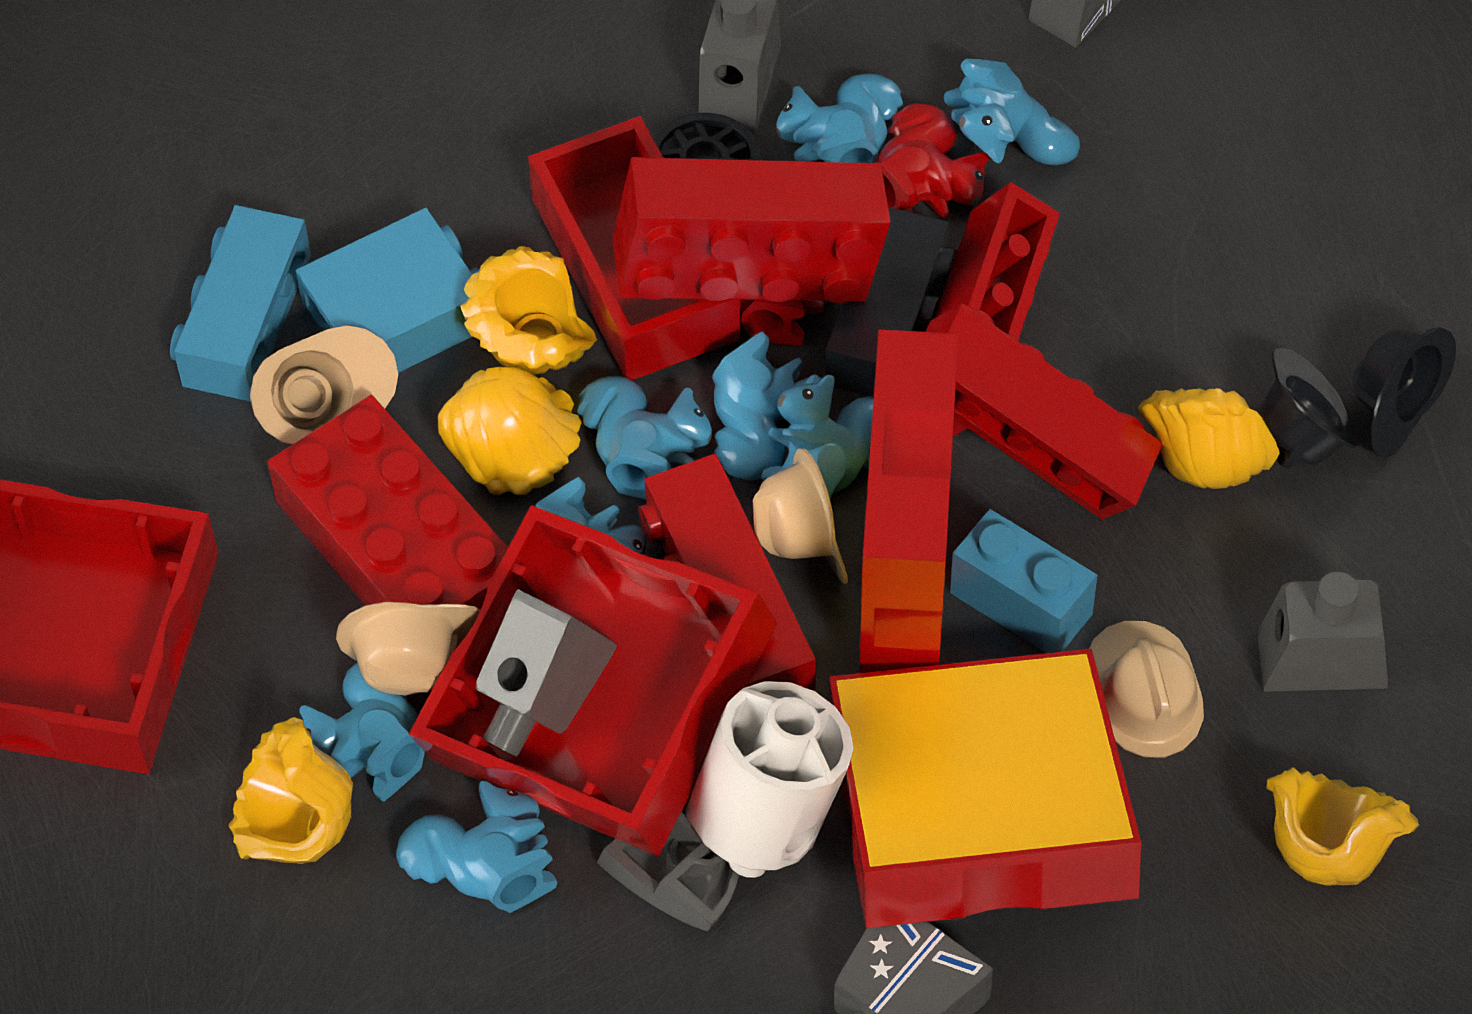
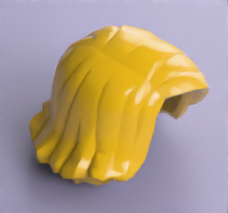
(526, 311)
(510, 429)
(1209, 436)
(290, 799)
(1334, 829)

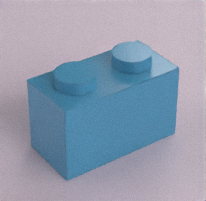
(1023, 583)

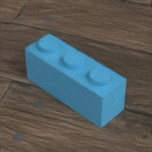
(240, 301)

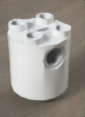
(770, 776)

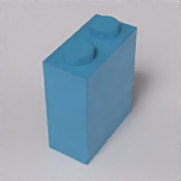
(396, 284)

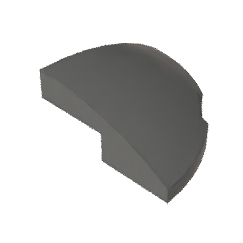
(683, 881)

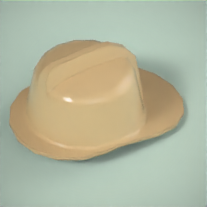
(321, 379)
(796, 514)
(404, 644)
(1148, 688)

